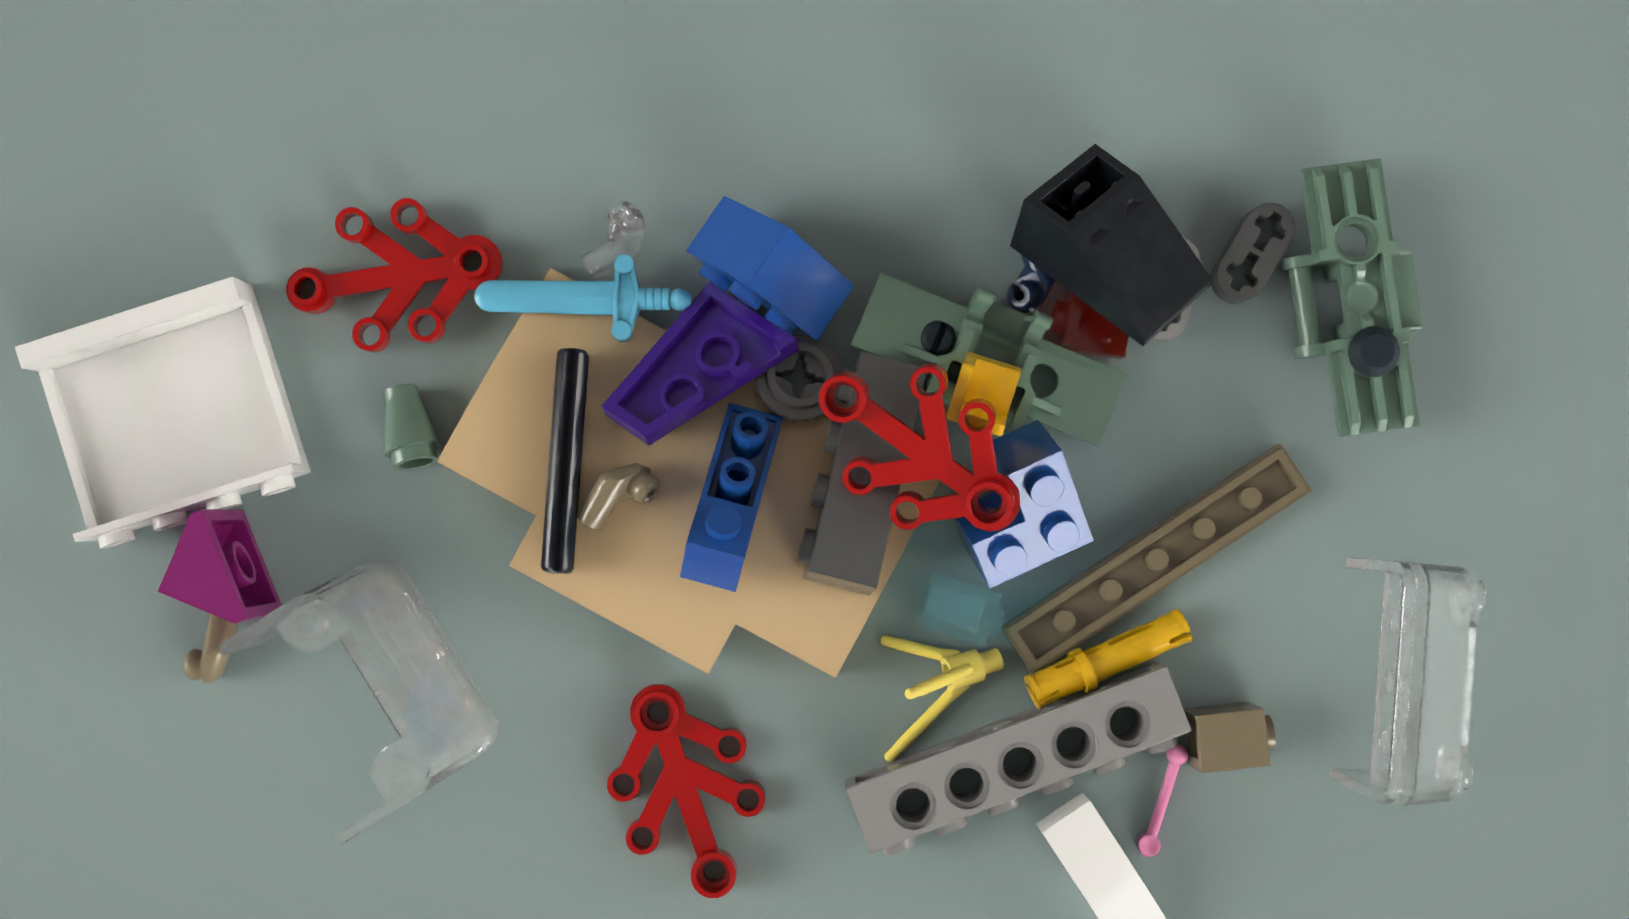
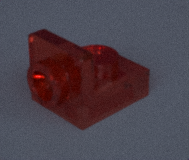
(1086, 330)

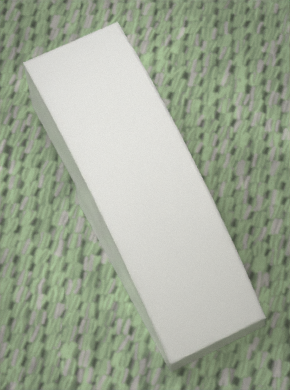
(1097, 862)

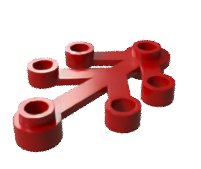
(404, 275)
(928, 456)
(682, 779)

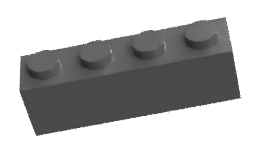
(853, 528)

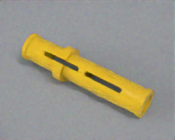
(1097, 663)

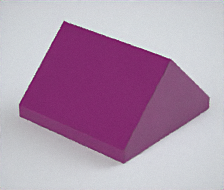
(220, 568)

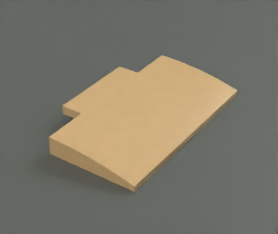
(636, 558)

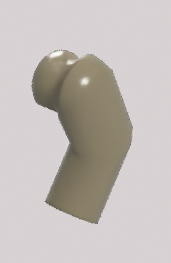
(615, 485)
(210, 662)

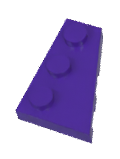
(695, 364)

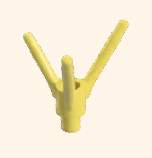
(958, 673)

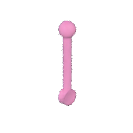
(1148, 842)

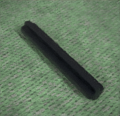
(565, 461)

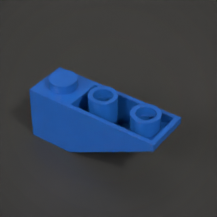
(731, 497)

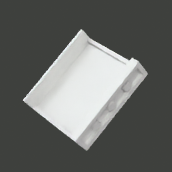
(169, 410)

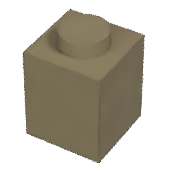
(1229, 737)

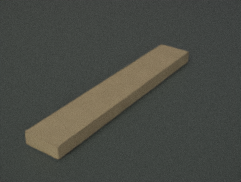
(1155, 558)

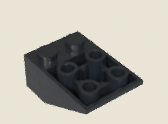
(1110, 245)

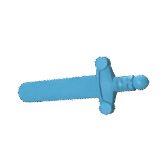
(618, 298)

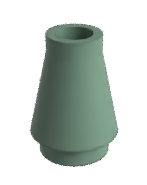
(408, 430)

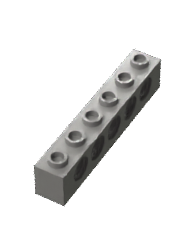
(1155, 729)

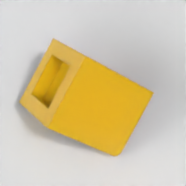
(986, 380)

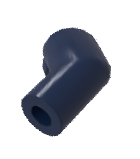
(1030, 288)

